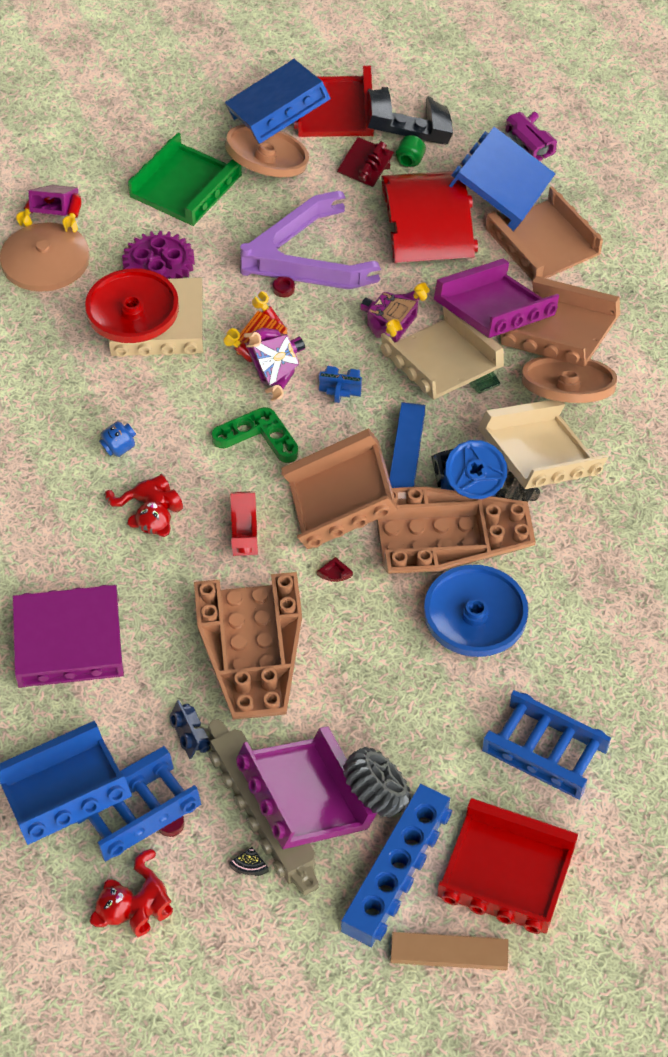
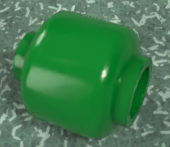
(410, 151)

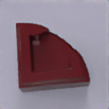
(335, 570)

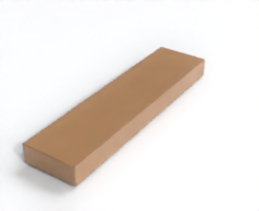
(449, 951)

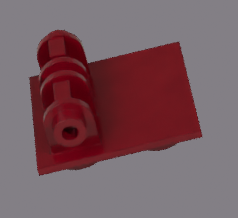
(365, 161)

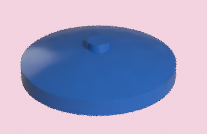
(476, 610)

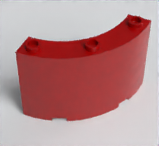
(429, 217)

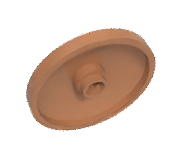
(275, 157)
(44, 257)
(568, 381)

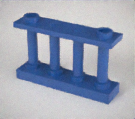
(543, 768)
(138, 775)

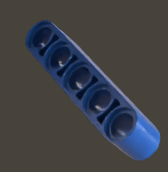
(407, 445)

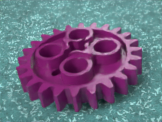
(160, 254)

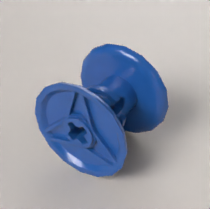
(475, 470)

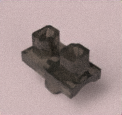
(517, 491)

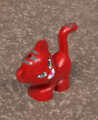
(153, 514)
(119, 904)

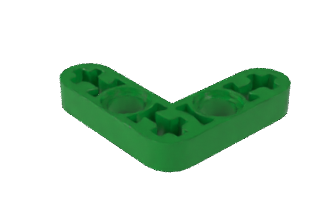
(263, 427)

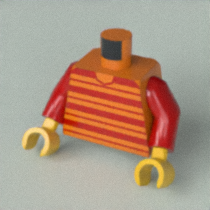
(263, 319)

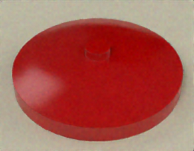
(132, 305)

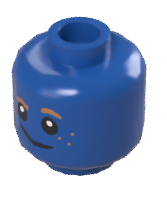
(117, 439)

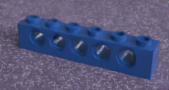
(424, 804)

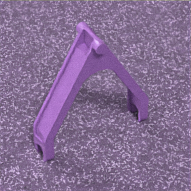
(264, 259)

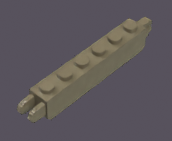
(293, 863)

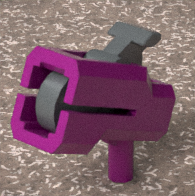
(529, 136)

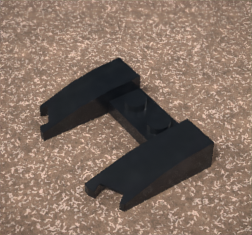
(434, 129)

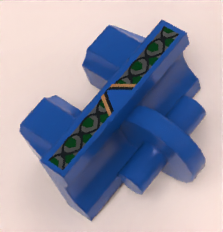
(340, 384)

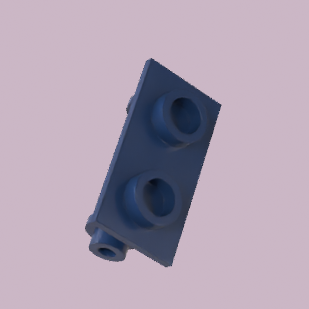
(184, 720)

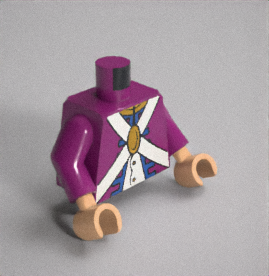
(274, 358)

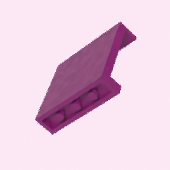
(492, 299)
(67, 636)
(304, 790)

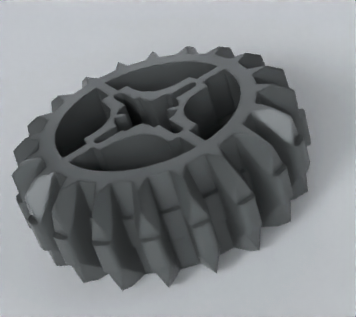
(376, 782)

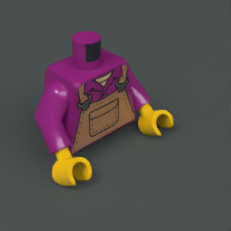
(393, 312)

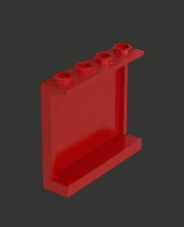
(345, 111)
(508, 866)

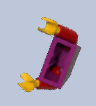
(55, 201)

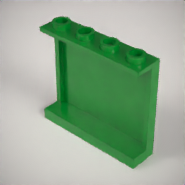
(183, 181)

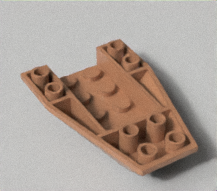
(447, 530)
(252, 642)

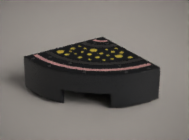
(249, 863)

